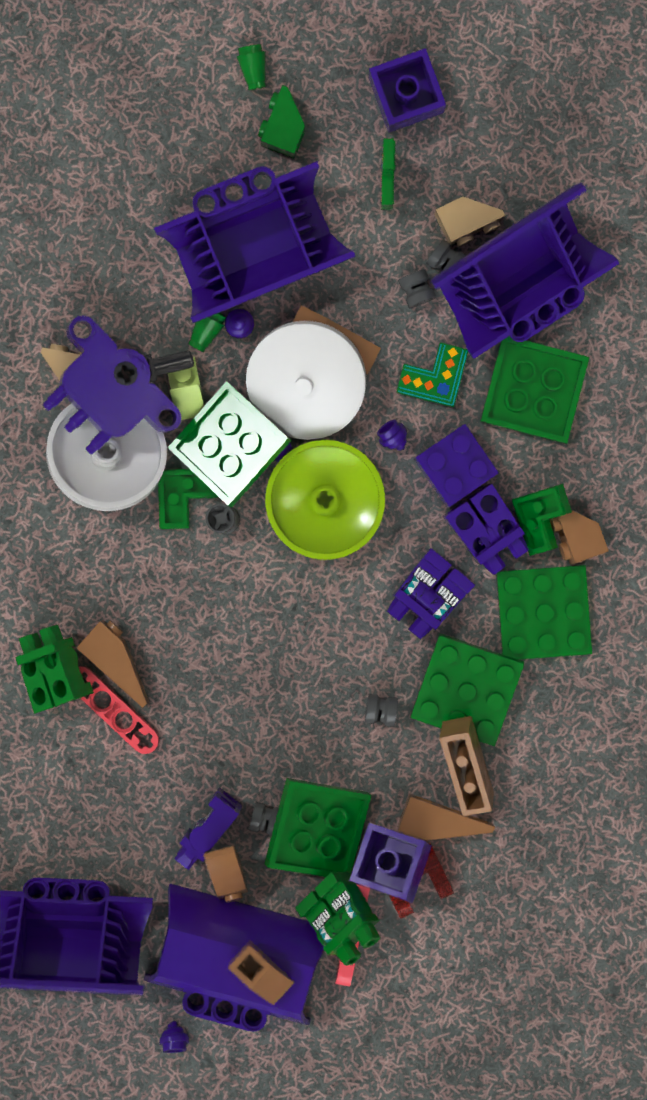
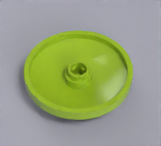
(325, 499)

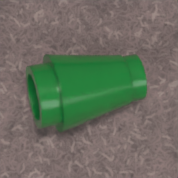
(253, 65)
(206, 331)

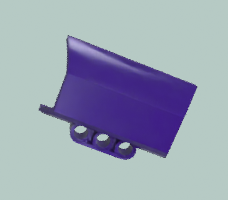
(252, 242)
(523, 276)
(205, 938)
(71, 941)

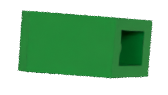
(285, 126)

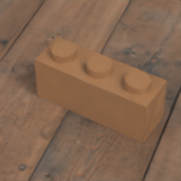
(467, 766)

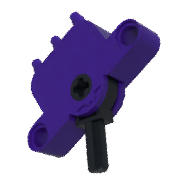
(106, 399)

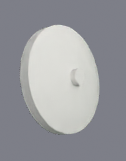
(306, 379)
(114, 475)

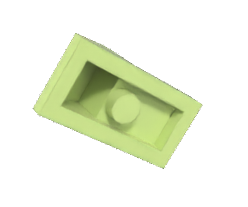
(186, 391)

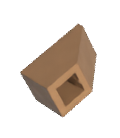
(579, 537)
(260, 973)

